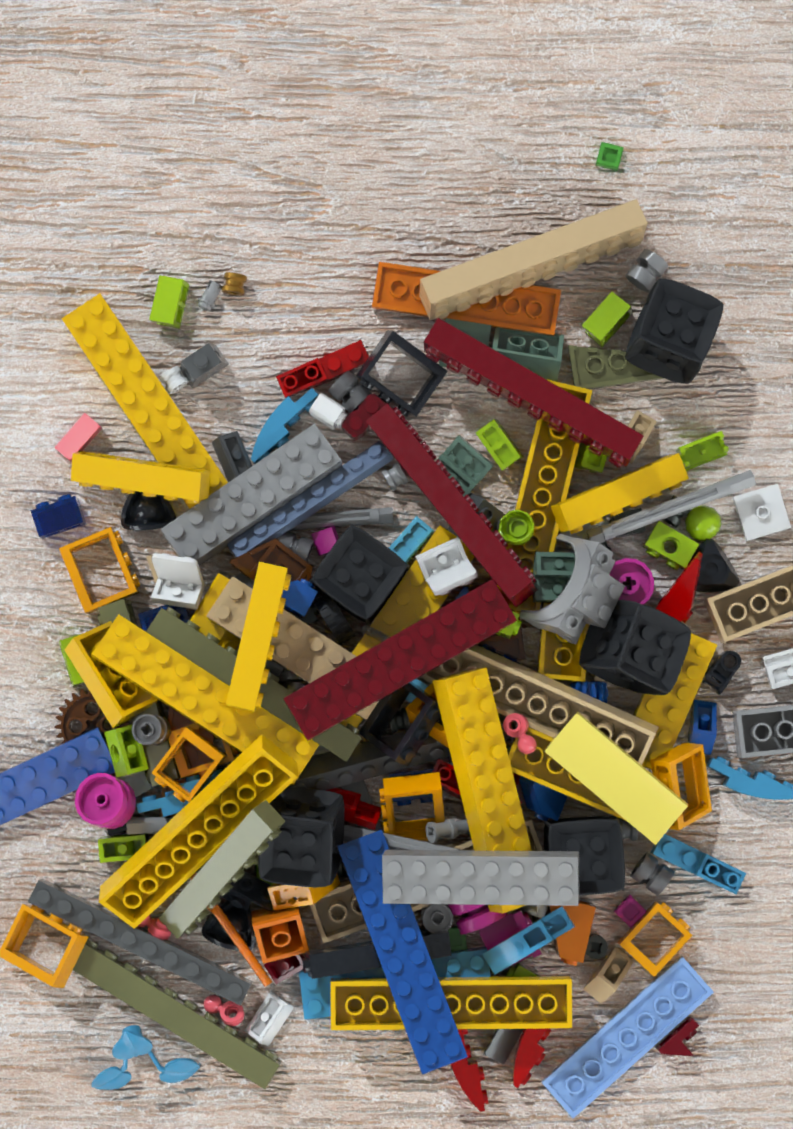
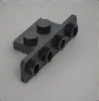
(248, 890)

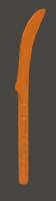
(241, 945)

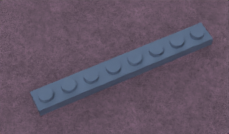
(312, 499)

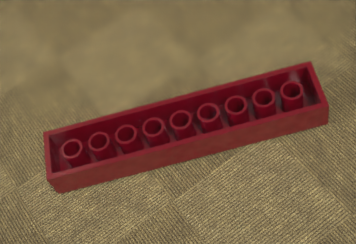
(532, 393)
(448, 499)
(399, 660)

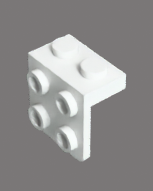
(446, 567)
(178, 581)

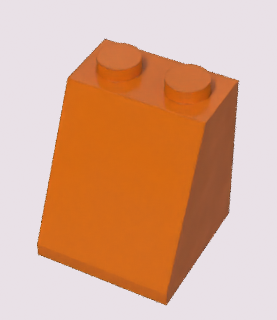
(279, 933)
(573, 943)

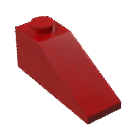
(681, 595)

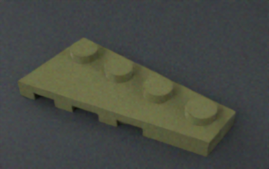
(604, 368)

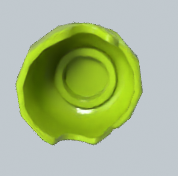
(703, 522)
(516, 527)

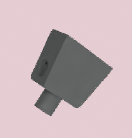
(203, 364)

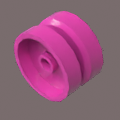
(638, 576)
(105, 801)
(477, 917)

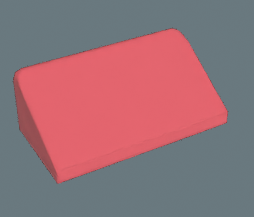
(78, 436)

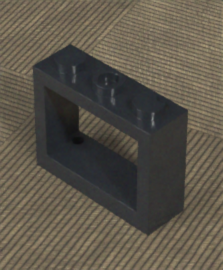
(437, 373)
(416, 734)

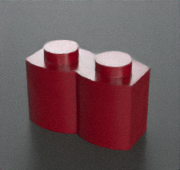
(355, 423)

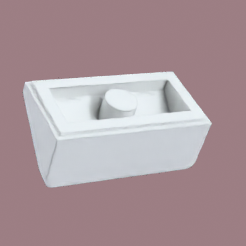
(269, 1019)

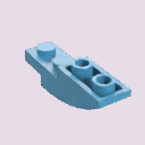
(274, 431)
(760, 785)
(170, 804)
(699, 863)
(528, 940)

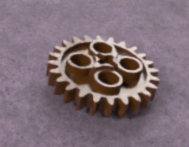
(78, 710)

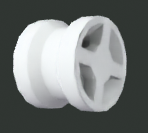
(174, 379)

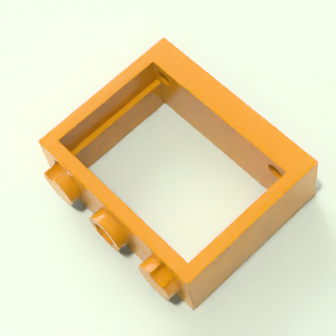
(76, 575)
(695, 780)
(410, 786)
(17, 934)

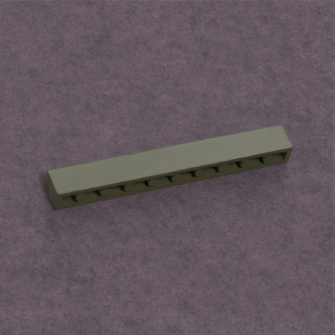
(221, 662)
(176, 1015)

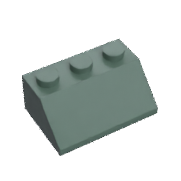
(531, 350)

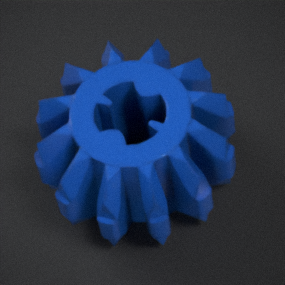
(594, 689)

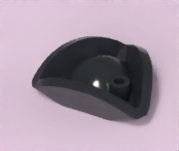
(146, 512)
(716, 569)
(240, 919)

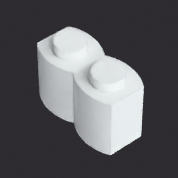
(328, 412)

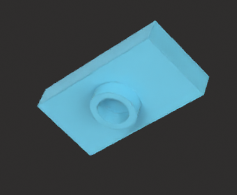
(411, 539)

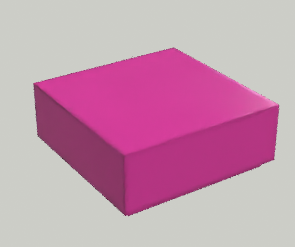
(325, 540)
(630, 911)

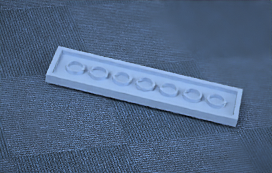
(627, 1037)

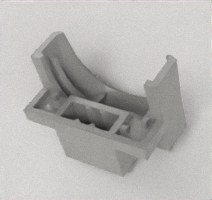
(587, 596)

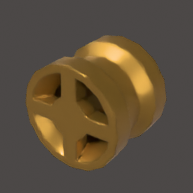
(234, 284)

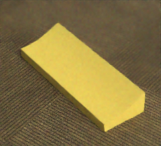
(616, 778)

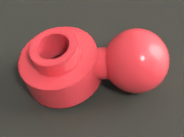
(526, 743)
(156, 928)
(213, 1004)

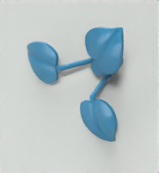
(134, 1044)

